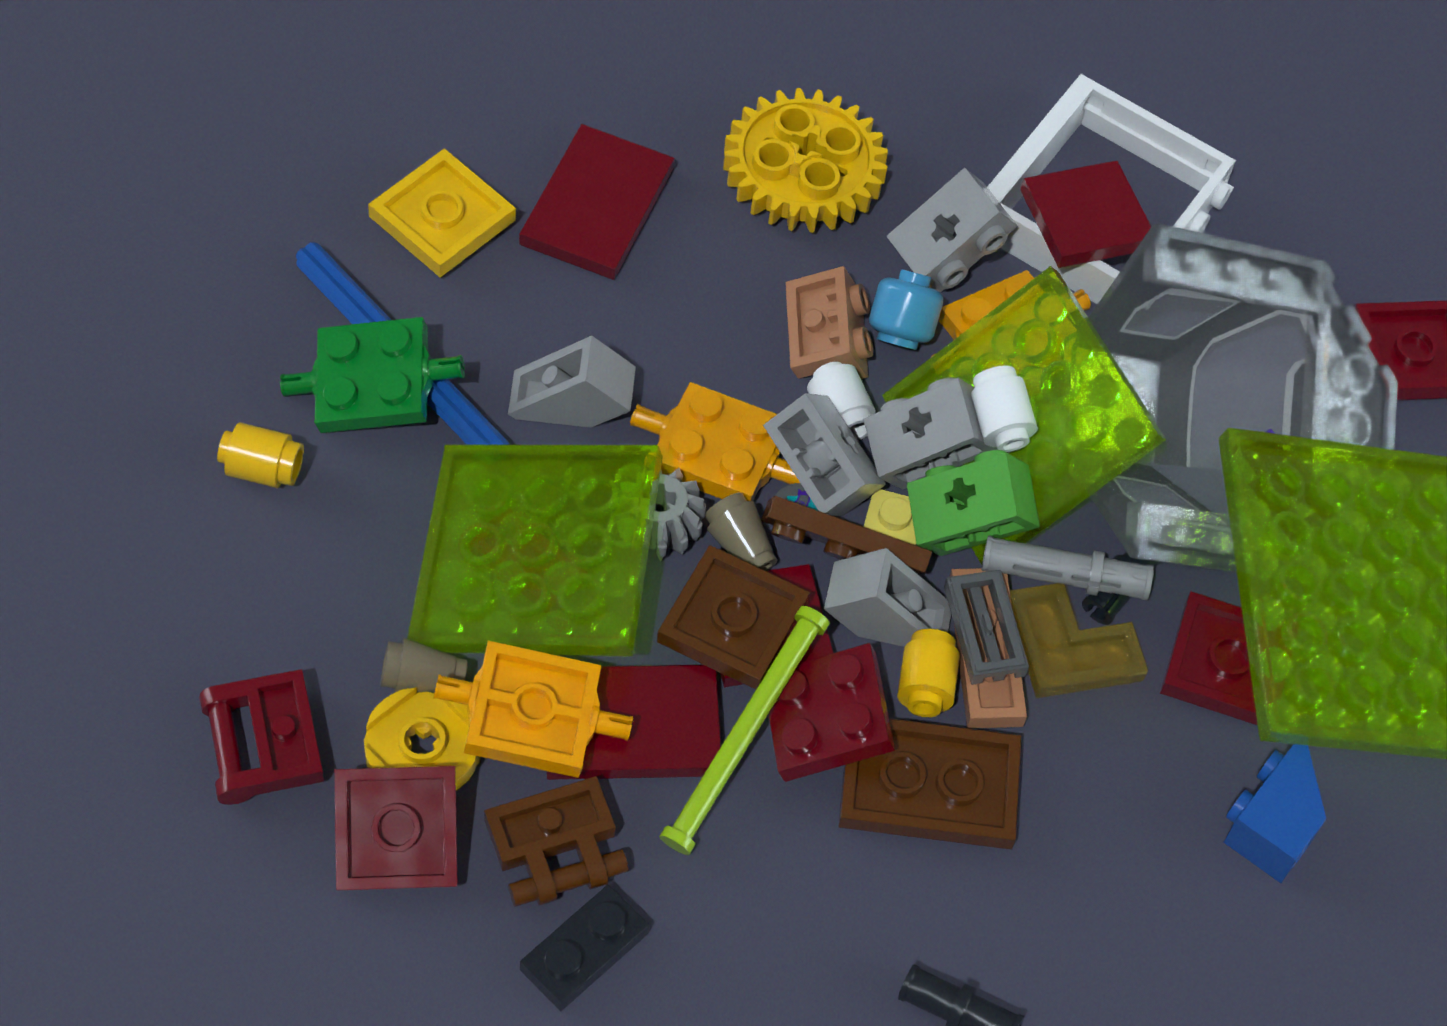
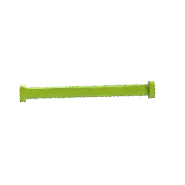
(808, 625)

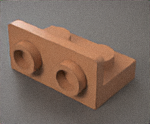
(827, 322)

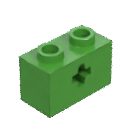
(967, 503)

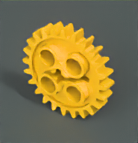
(805, 160)

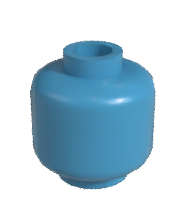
(906, 310)

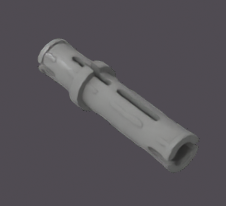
(1068, 568)

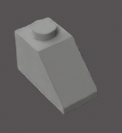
(573, 386)
(884, 598)

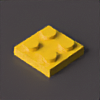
(442, 212)

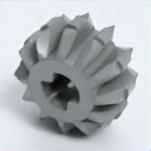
(676, 514)

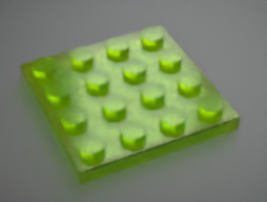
(1080, 397)
(537, 548)

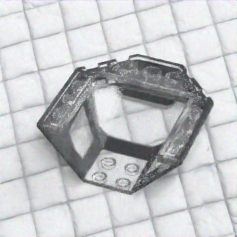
(1218, 342)

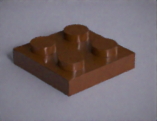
(732, 617)

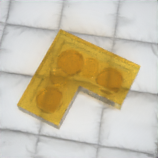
(1069, 658)

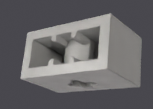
(960, 207)
(925, 432)
(824, 454)

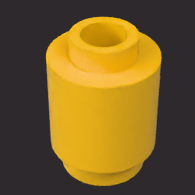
(260, 455)
(929, 673)

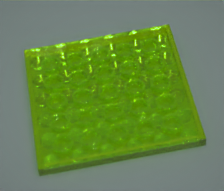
(1342, 590)

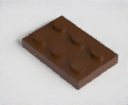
(937, 786)

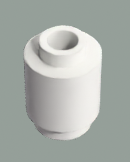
(846, 392)
(1003, 408)

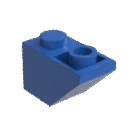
(1281, 817)

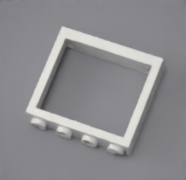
(1135, 131)

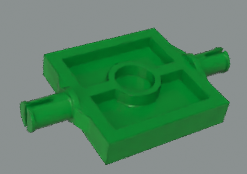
(372, 375)

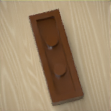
(840, 537)

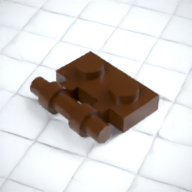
(550, 825)

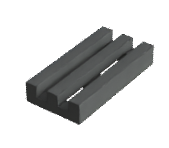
(995, 666)

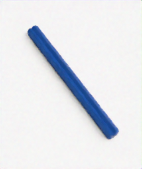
(360, 308)

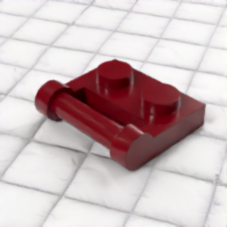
(281, 733)

